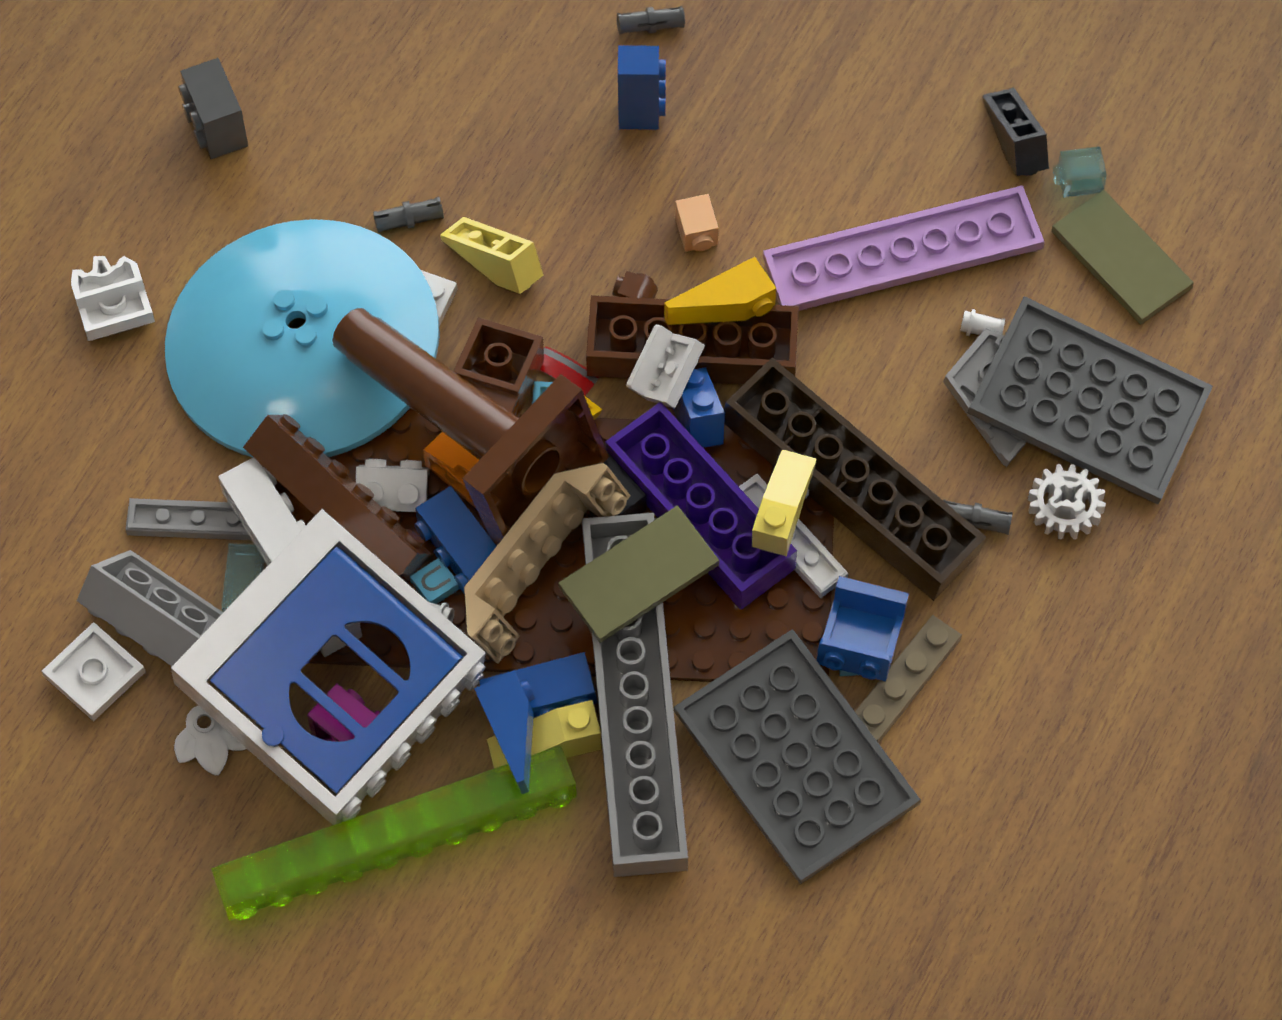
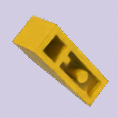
(724, 298)

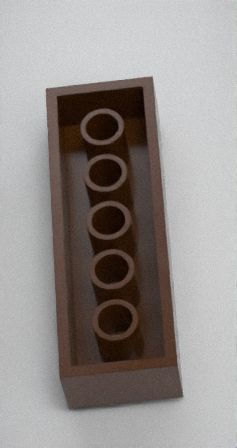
(731, 350)

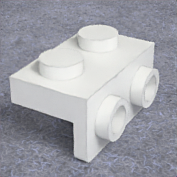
(665, 366)
(395, 486)

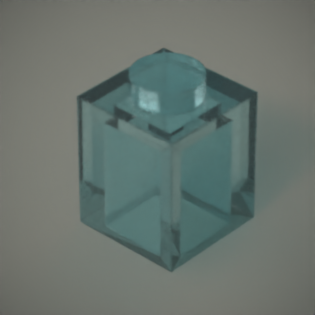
(1080, 172)

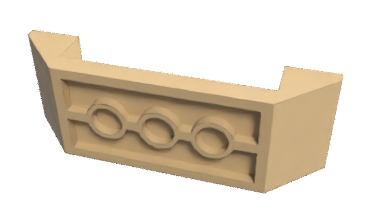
(530, 545)

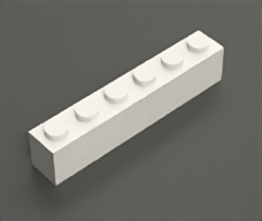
(267, 519)

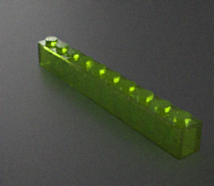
(391, 834)

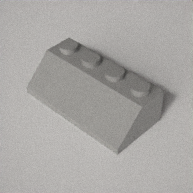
(146, 605)

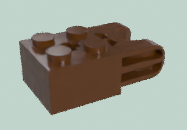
(501, 363)

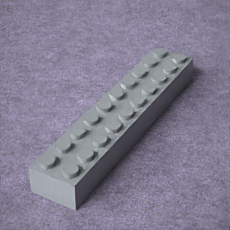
(637, 728)

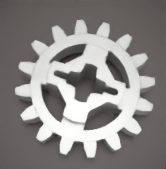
(1066, 501)

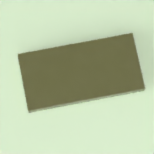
(1122, 257)
(638, 574)

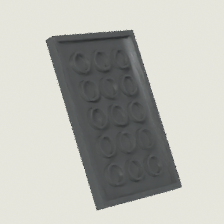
(1090, 400)
(796, 756)

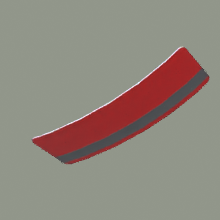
(558, 363)

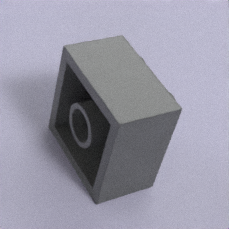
(212, 109)

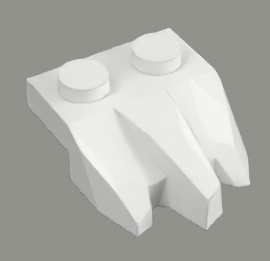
(111, 297)

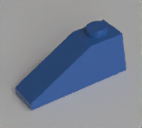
(511, 718)

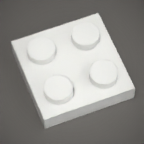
(93, 671)

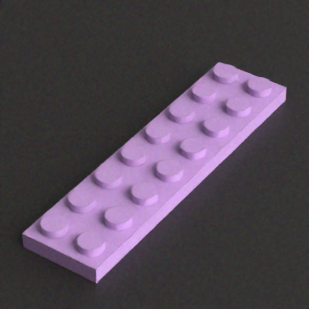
(903, 249)

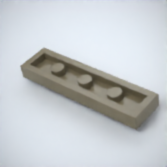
(907, 676)

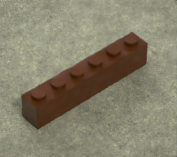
(325, 485)

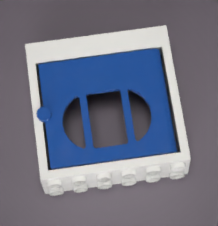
(340, 591)

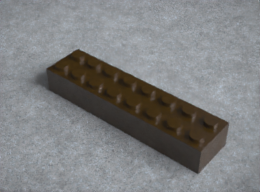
(855, 479)

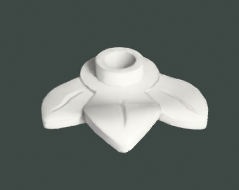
(206, 744)

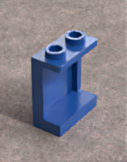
(862, 629)

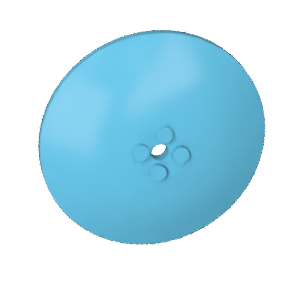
(240, 360)

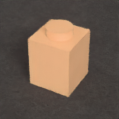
(696, 223)

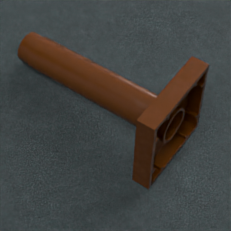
(512, 452)

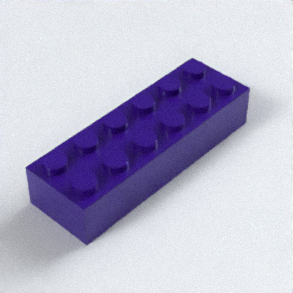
(680, 472)

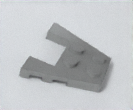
(964, 383)

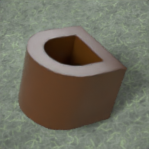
(635, 286)

